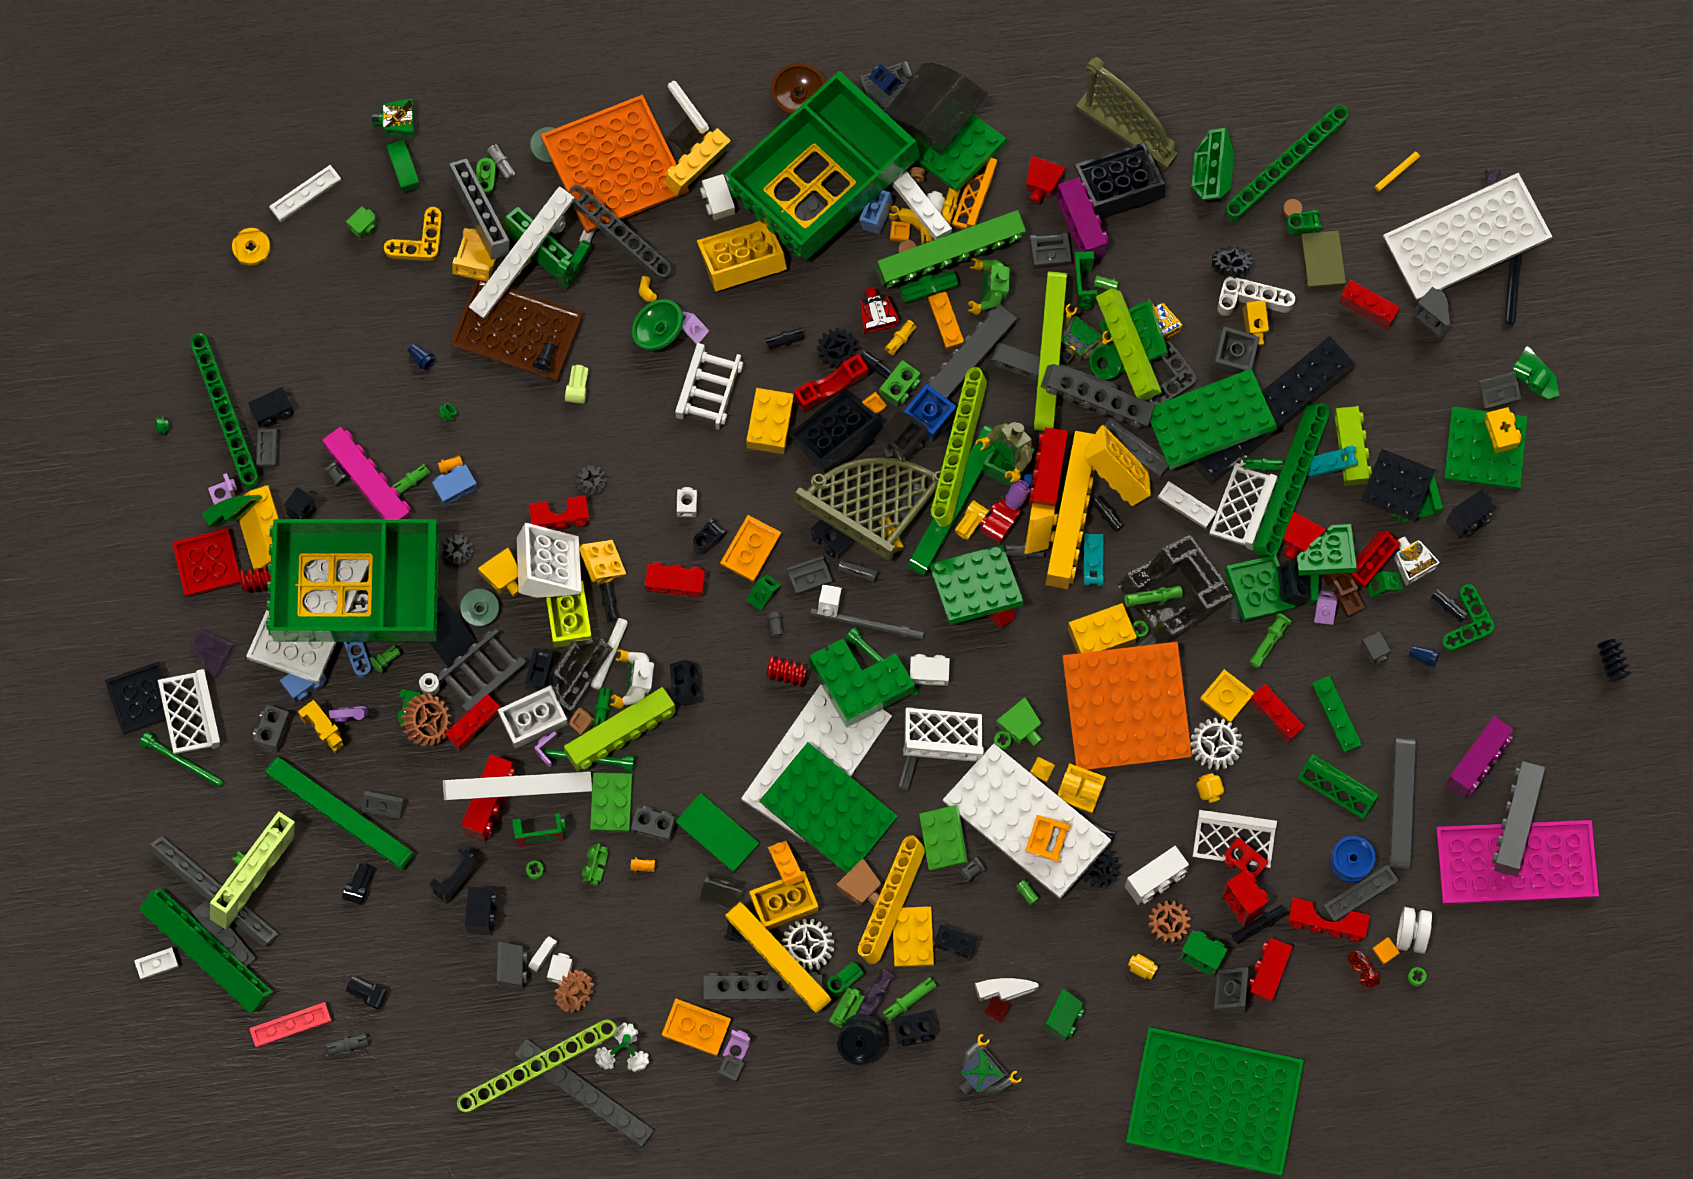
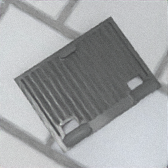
(877, 95)

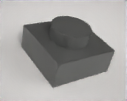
(731, 1068)

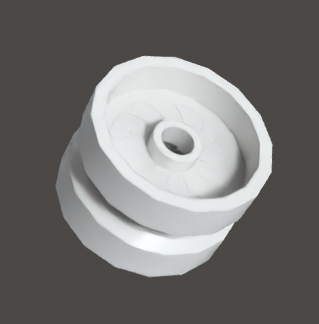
(1417, 930)

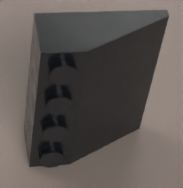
(1121, 180)
(836, 432)

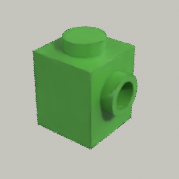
(362, 222)

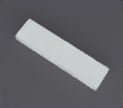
(305, 193)

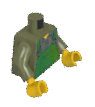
(1079, 338)
(1012, 444)

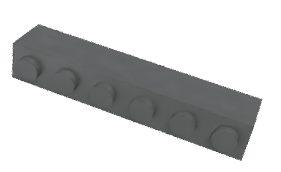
(479, 209)
(973, 352)
(1519, 818)

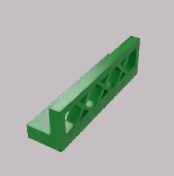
(1340, 780)

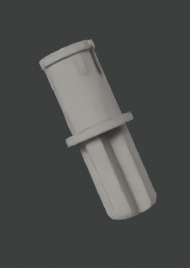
(501, 161)

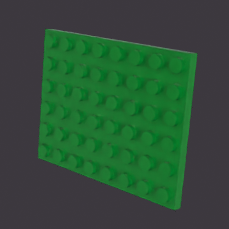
(1214, 1101)

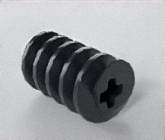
(1612, 659)

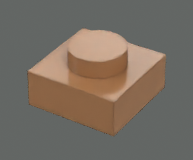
(581, 721)

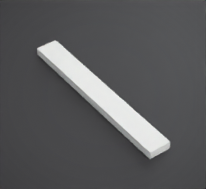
(517, 785)

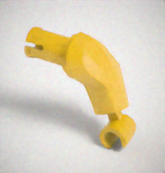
(907, 215)

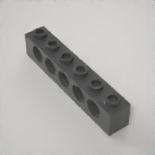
(1141, 409)
(753, 994)

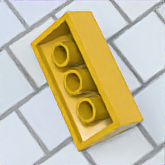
(1118, 466)
(256, 527)

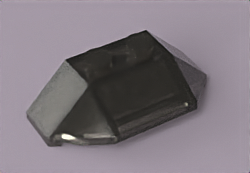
(577, 669)

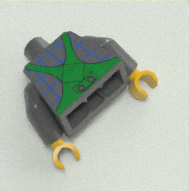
(984, 1071)

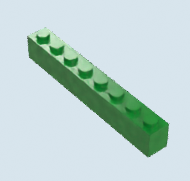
(205, 950)

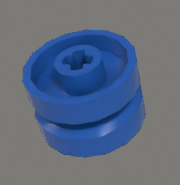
(1363, 856)

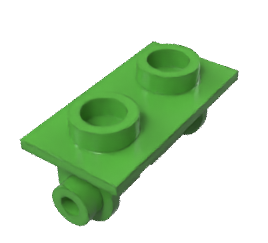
(591, 871)
(847, 1007)

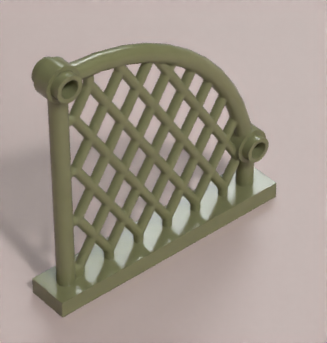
(1159, 146)
(854, 528)

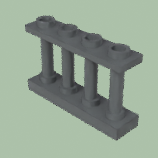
(515, 667)

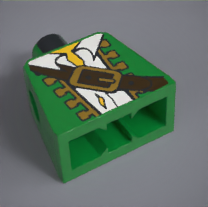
(397, 119)

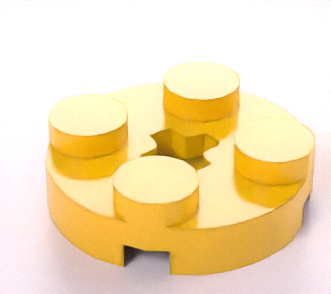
(248, 257)

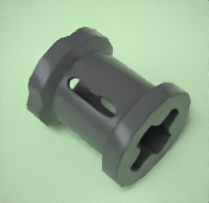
(336, 474)
(972, 869)

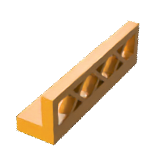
(979, 199)

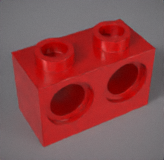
(1248, 854)

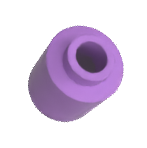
(1017, 494)

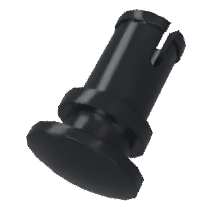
(543, 361)

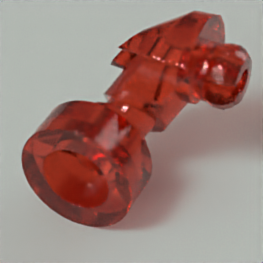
(1369, 976)

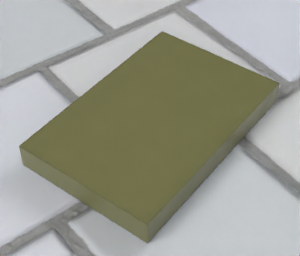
(1323, 259)

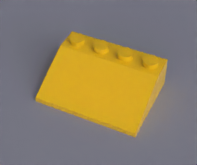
(741, 255)

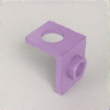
(693, 327)
(229, 486)
(1325, 607)
(543, 743)
(740, 1039)

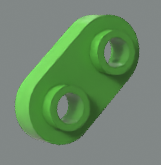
(486, 177)

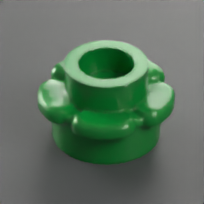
(447, 412)
(161, 425)

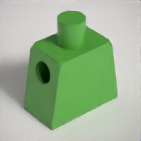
(1021, 723)

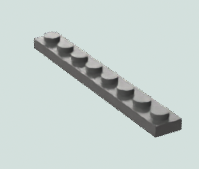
(209, 888)
(589, 1096)

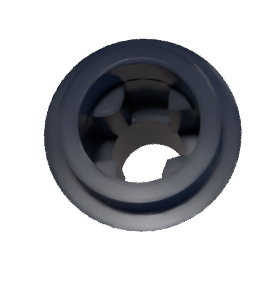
(421, 357)
(1424, 655)

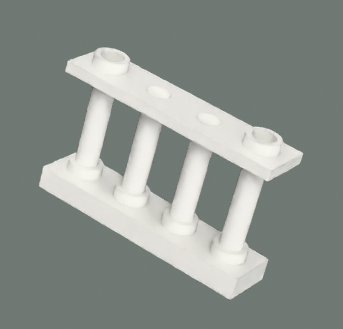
(695, 373)

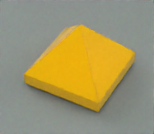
(1042, 769)

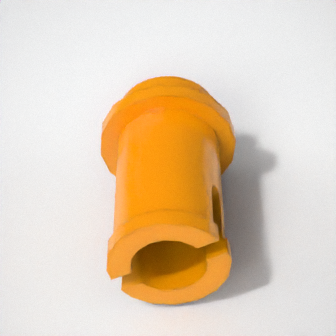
(449, 464)
(642, 865)

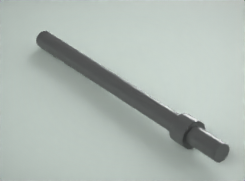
(903, 631)

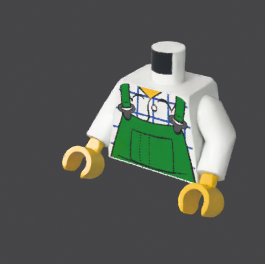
(638, 678)

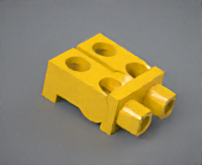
(326, 732)

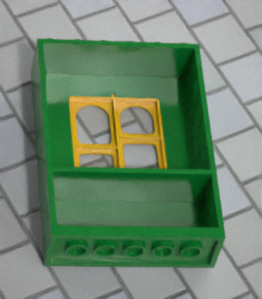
(850, 136)
(399, 585)

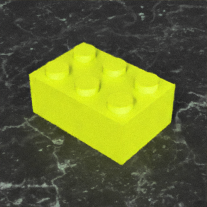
(568, 618)

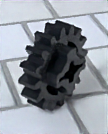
(1232, 262)
(844, 343)
(1101, 874)

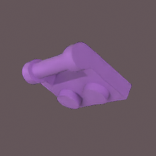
(343, 714)

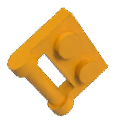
(1041, 836)

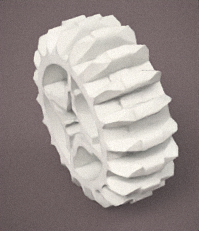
(1209, 742)
(805, 928)

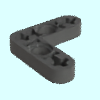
(1178, 374)

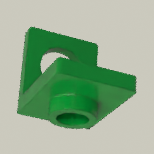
(1387, 582)
(762, 592)

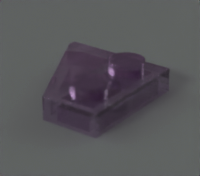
(211, 650)

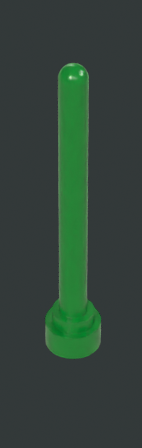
(855, 638)
(149, 741)
(625, 762)

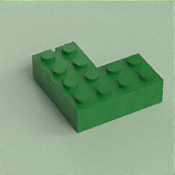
(857, 691)

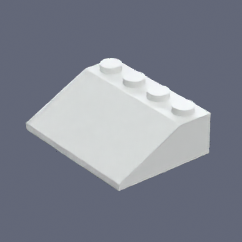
(547, 562)

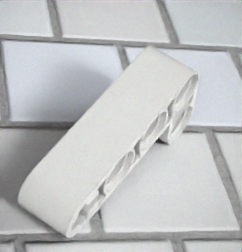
(1259, 290)

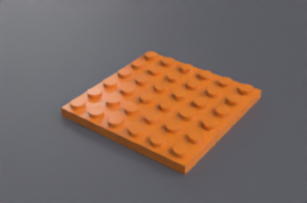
(615, 158)
(1127, 706)

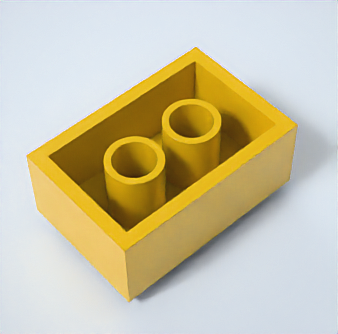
(770, 421)
(1102, 630)
(781, 904)

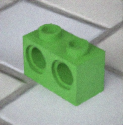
(896, 381)

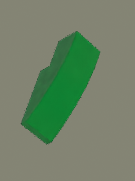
(403, 166)
(230, 509)

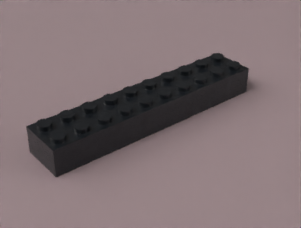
(1286, 400)

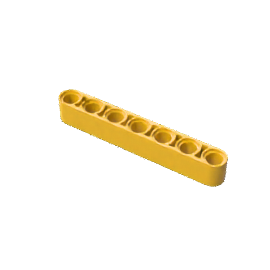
(891, 900)
(778, 957)

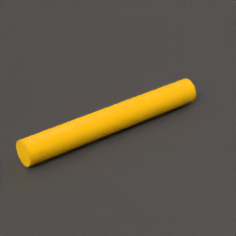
(1397, 171)

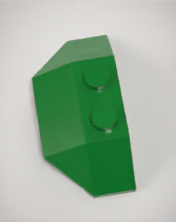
(1213, 165)

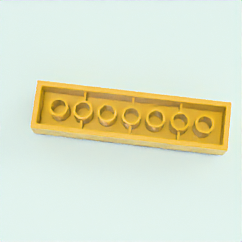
(1071, 515)

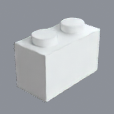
(717, 197)
(929, 670)

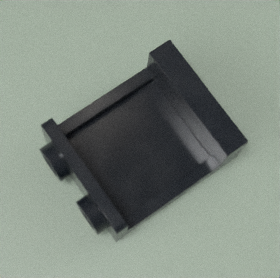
(457, 879)

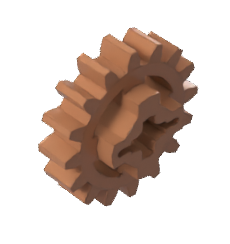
(1177, 921)
(573, 991)

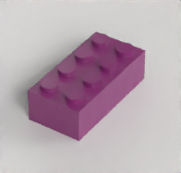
(1081, 218)
(1477, 760)

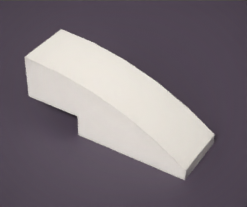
(1004, 988)

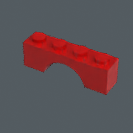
(816, 392)
(1303, 915)

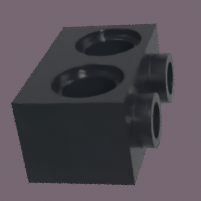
(299, 505)
(1293, 587)
(539, 670)
(685, 682)
(955, 942)
(912, 1022)

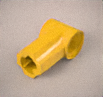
(973, 517)

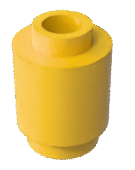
(1142, 966)

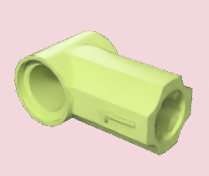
(577, 385)

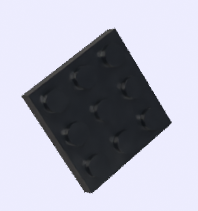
(1397, 485)
(138, 697)

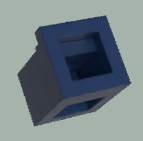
(889, 84)

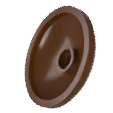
(793, 80)

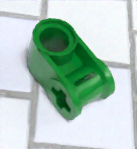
(1307, 222)

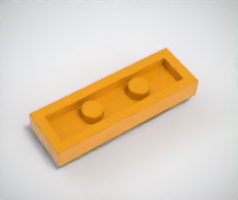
(946, 320)
(785, 863)

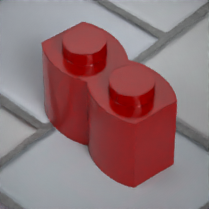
(1000, 521)

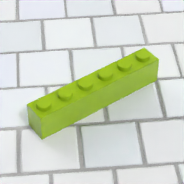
(1128, 344)
(620, 729)

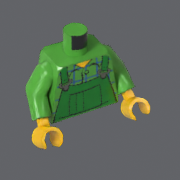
(994, 284)

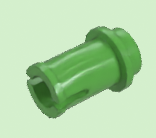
(1106, 283)
(1027, 892)

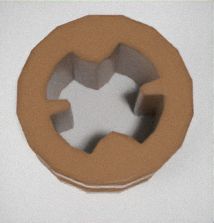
(917, 174)

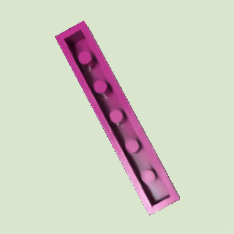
(364, 475)

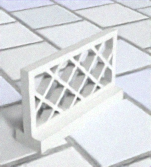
(1259, 511)
(206, 712)
(943, 750)
(1235, 821)

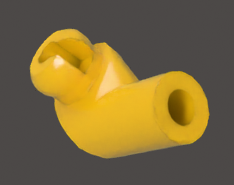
(644, 290)

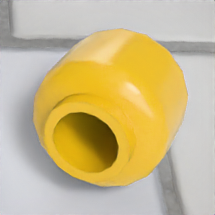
(1210, 787)

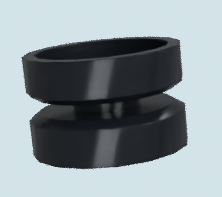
(860, 1039)

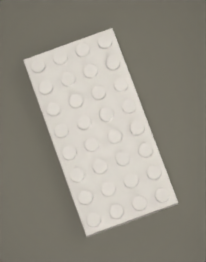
(1467, 236)
(308, 658)
(827, 733)
(1003, 804)

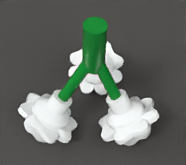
(625, 1036)

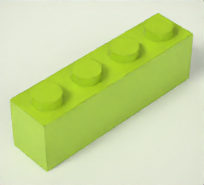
(1350, 433)

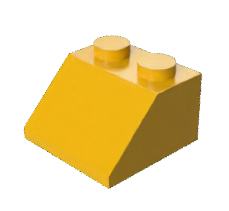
(1040, 527)

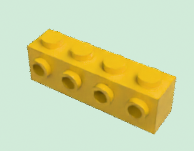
(697, 161)

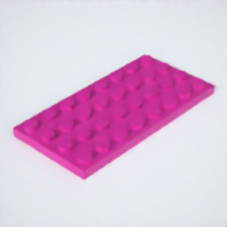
(1554, 864)

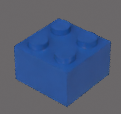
(931, 410)

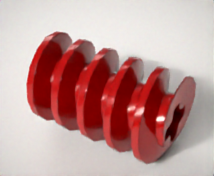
(254, 580)
(786, 671)

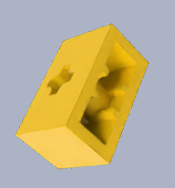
(1501, 440)

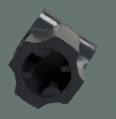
(356, 889)
(370, 994)

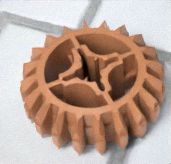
(417, 714)

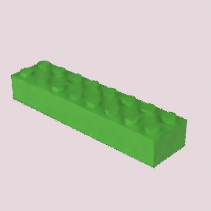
(949, 248)

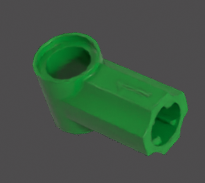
(845, 979)

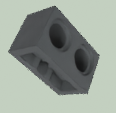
(277, 728)
(651, 829)

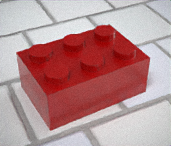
(1245, 897)

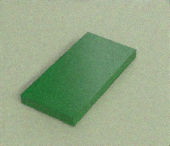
(717, 833)

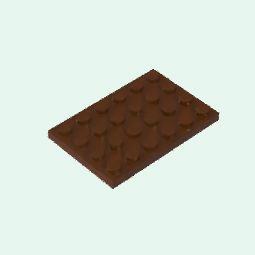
(517, 331)

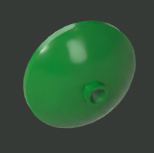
(657, 324)

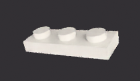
(1186, 505)

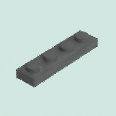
(1143, 452)
(1360, 893)
(224, 936)

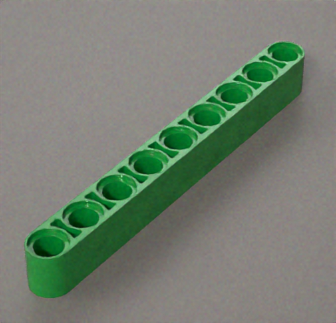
(1290, 156)
(224, 403)
(1291, 480)
(935, 534)
(339, 813)

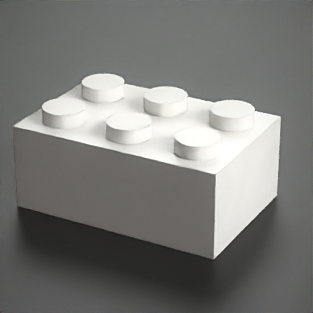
(532, 717)
(1157, 876)

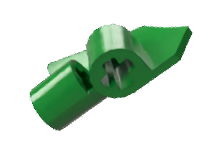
(1536, 375)

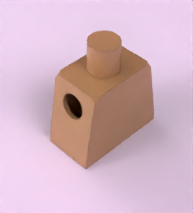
(860, 885)

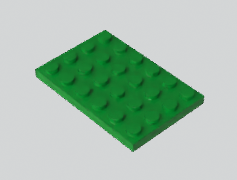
(1211, 419)
(827, 808)

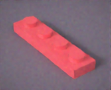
(290, 1025)

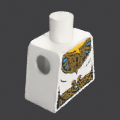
(1414, 560)

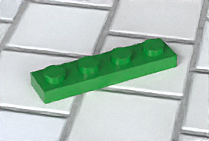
(1336, 714)

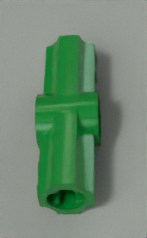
(928, 286)

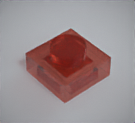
(996, 1010)

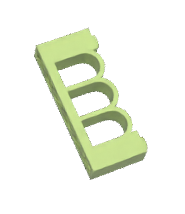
(252, 870)

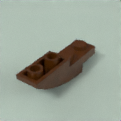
(1345, 592)

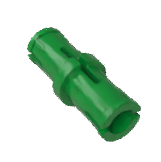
(1263, 464)
(602, 706)

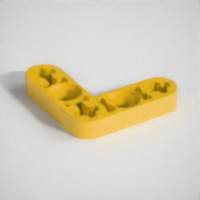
(421, 246)

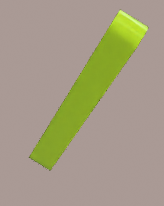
(1050, 346)
(960, 454)
(527, 1066)

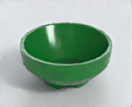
(1112, 359)

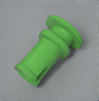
(383, 659)

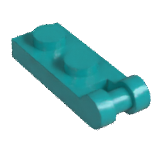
(1333, 462)
(1093, 559)

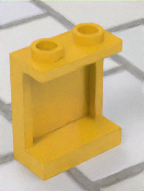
(473, 258)

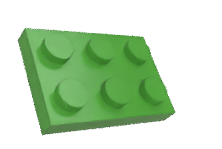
(611, 802)
(943, 838)

